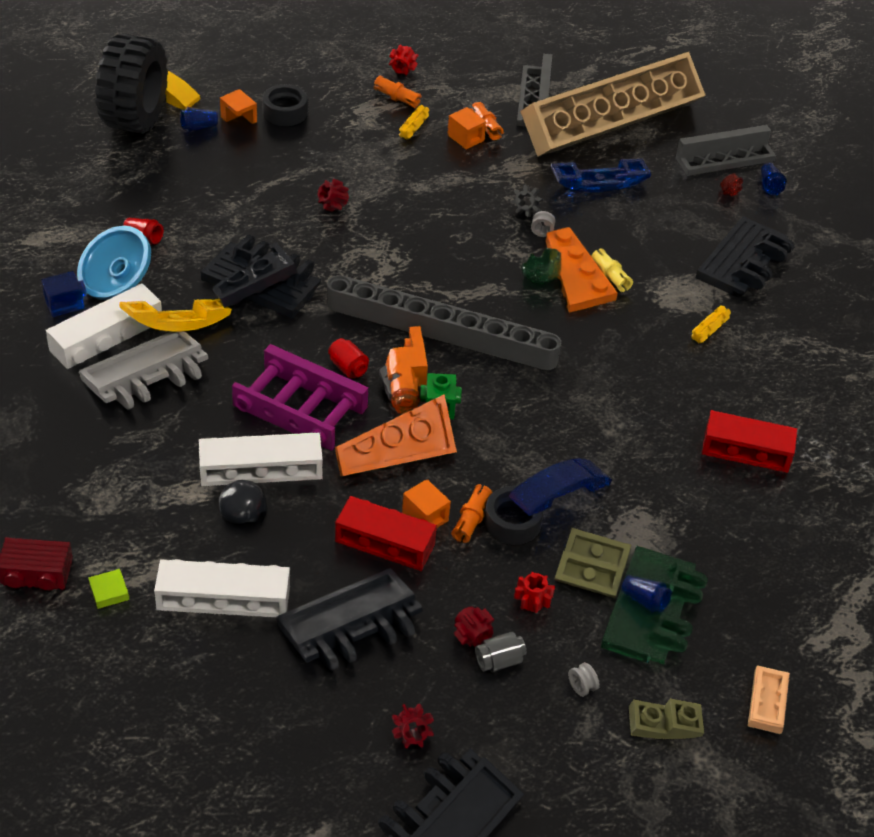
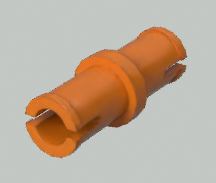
(397, 91)
(492, 126)
(471, 514)

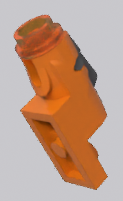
(405, 372)

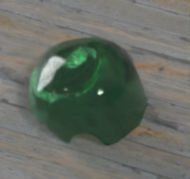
(543, 268)

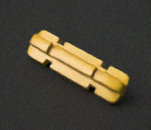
(414, 122)
(710, 324)

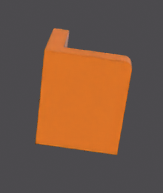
(236, 105)
(466, 128)
(426, 503)

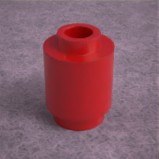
(348, 358)

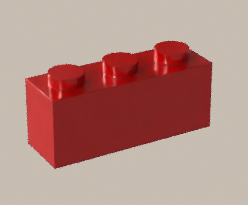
(749, 441)
(385, 533)

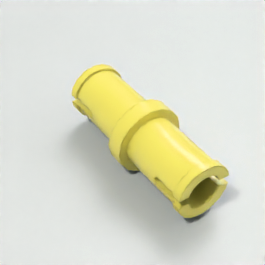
(612, 270)

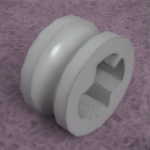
(547, 218)
(583, 679)

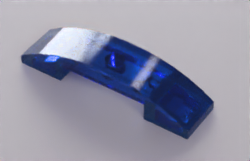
(604, 179)
(557, 480)

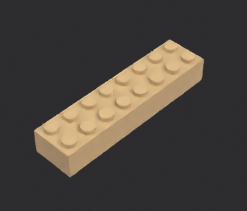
(612, 103)

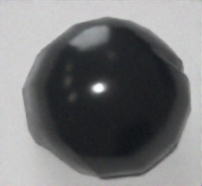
(242, 502)

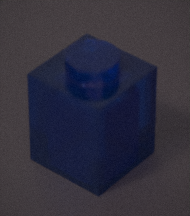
(63, 293)

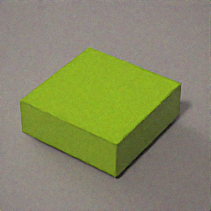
(108, 588)

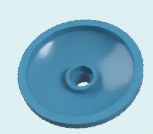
(114, 262)

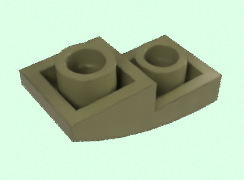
(669, 721)

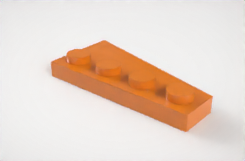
(580, 276)
(405, 439)

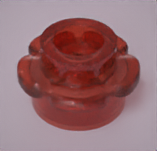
(731, 184)

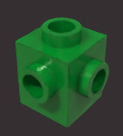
(439, 385)

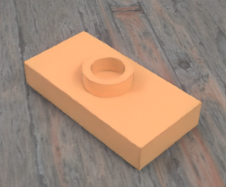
(768, 699)

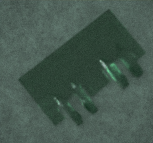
(649, 634)

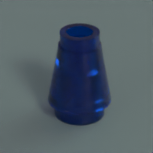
(197, 119)
(772, 179)
(647, 592)

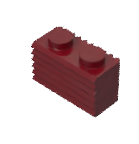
(35, 563)

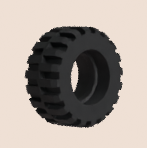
(131, 83)

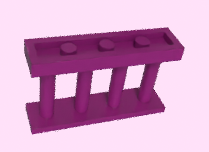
(309, 376)

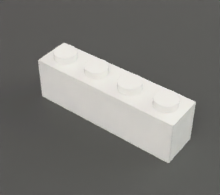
(98, 328)
(260, 458)
(222, 588)

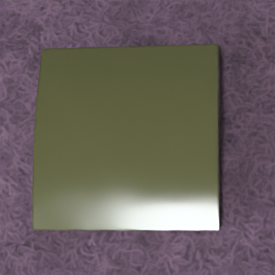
(593, 563)

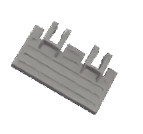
(148, 362)

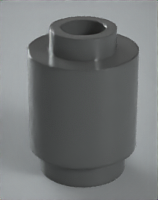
(500, 652)

